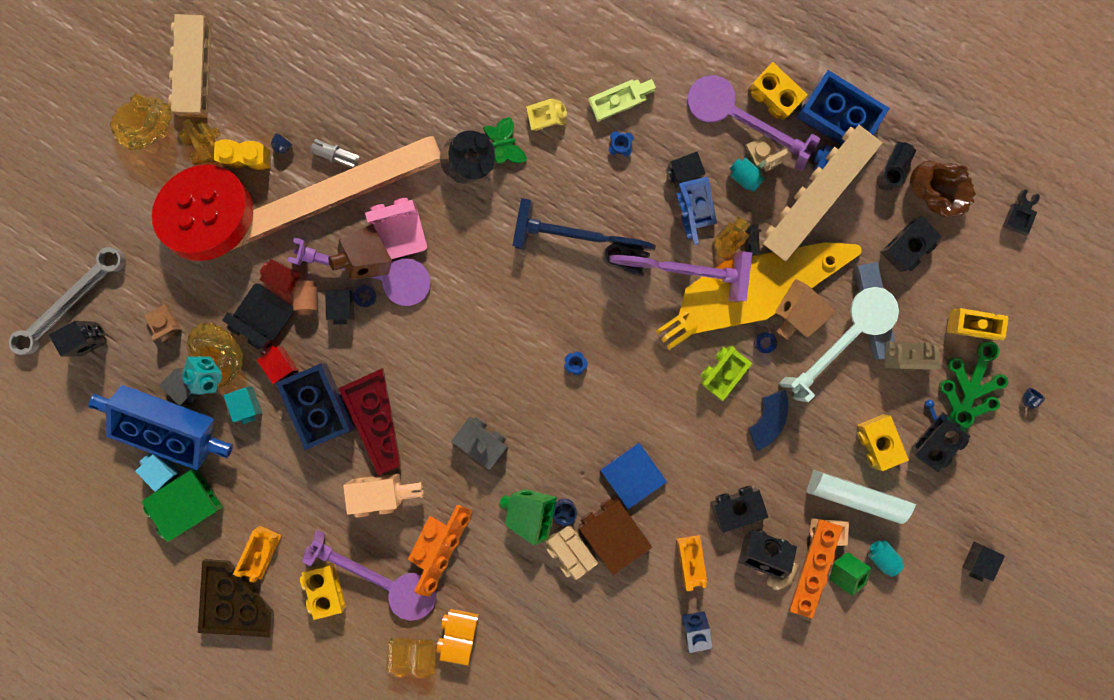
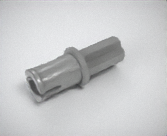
(334, 154)

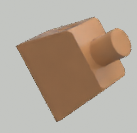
(802, 311)

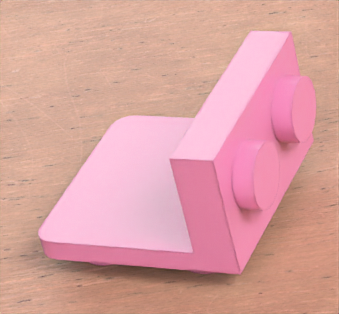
(398, 227)

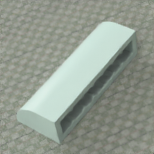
(860, 497)

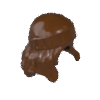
(943, 187)

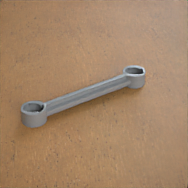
(67, 301)

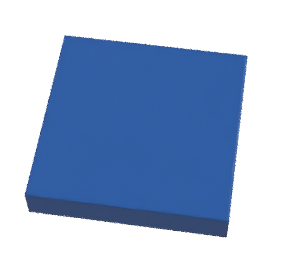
(633, 475)

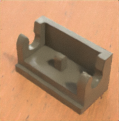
(911, 355)

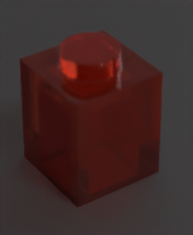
(279, 276)

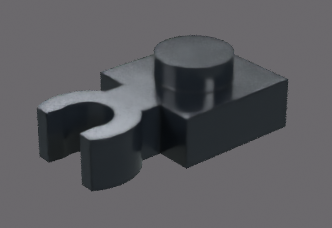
(1020, 216)

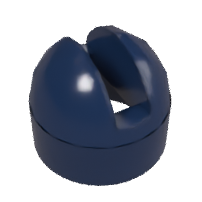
(280, 144)
(1032, 398)

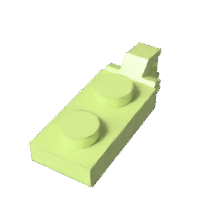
(620, 98)

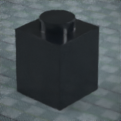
(685, 169)
(339, 306)
(983, 562)

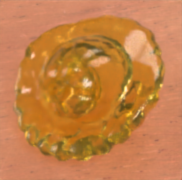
(141, 122)
(222, 347)

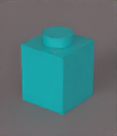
(243, 405)

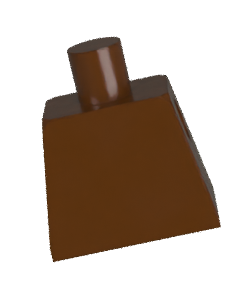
(362, 255)

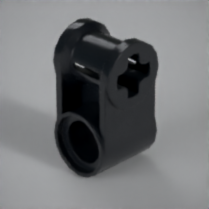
(627, 251)

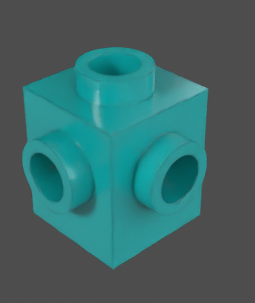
(201, 375)

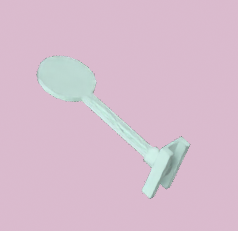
(872, 312)

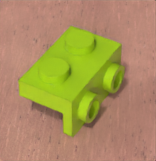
(725, 372)

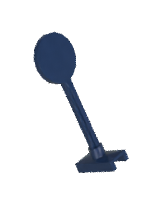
(526, 225)

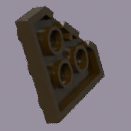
(230, 603)

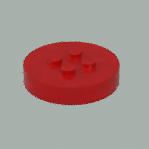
(202, 212)

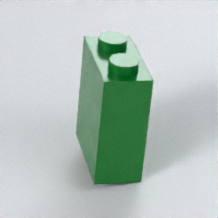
(181, 505)

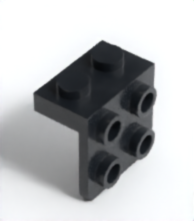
(259, 317)

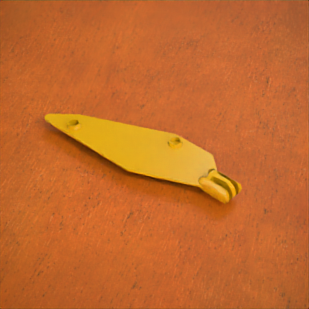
(706, 300)

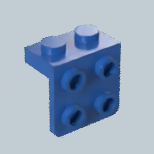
(696, 206)

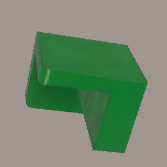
(850, 573)

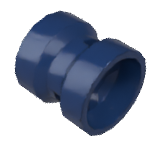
(563, 515)

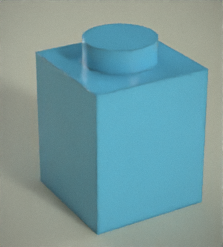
(157, 471)

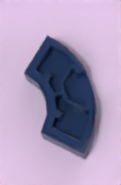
(771, 420)

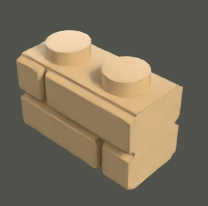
(571, 551)

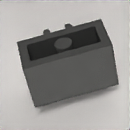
(480, 442)

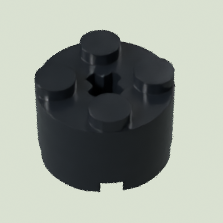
(470, 169)

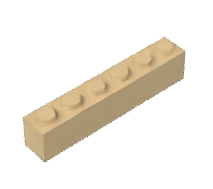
(822, 192)

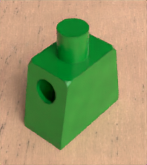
(529, 514)

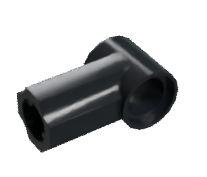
(896, 165)

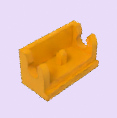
(257, 554)
(691, 562)

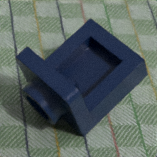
(697, 632)

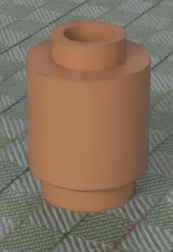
(305, 298)

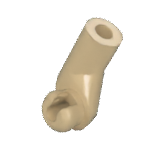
(779, 584)

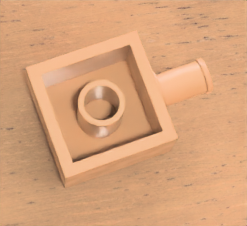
(378, 494)

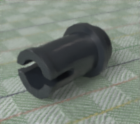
(752, 243)

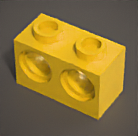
(782, 87)
(330, 589)

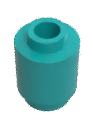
(746, 174)
(886, 558)

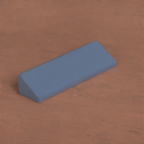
(868, 277)

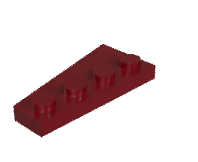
(372, 415)

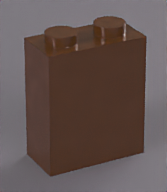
(614, 535)

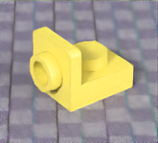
(546, 114)

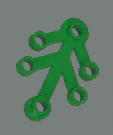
(972, 388)

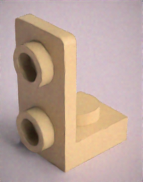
(764, 154)

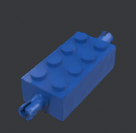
(159, 427)

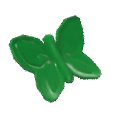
(503, 145)

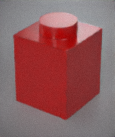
(276, 364)

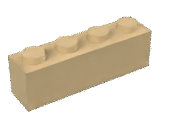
(190, 66)

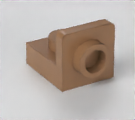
(163, 324)

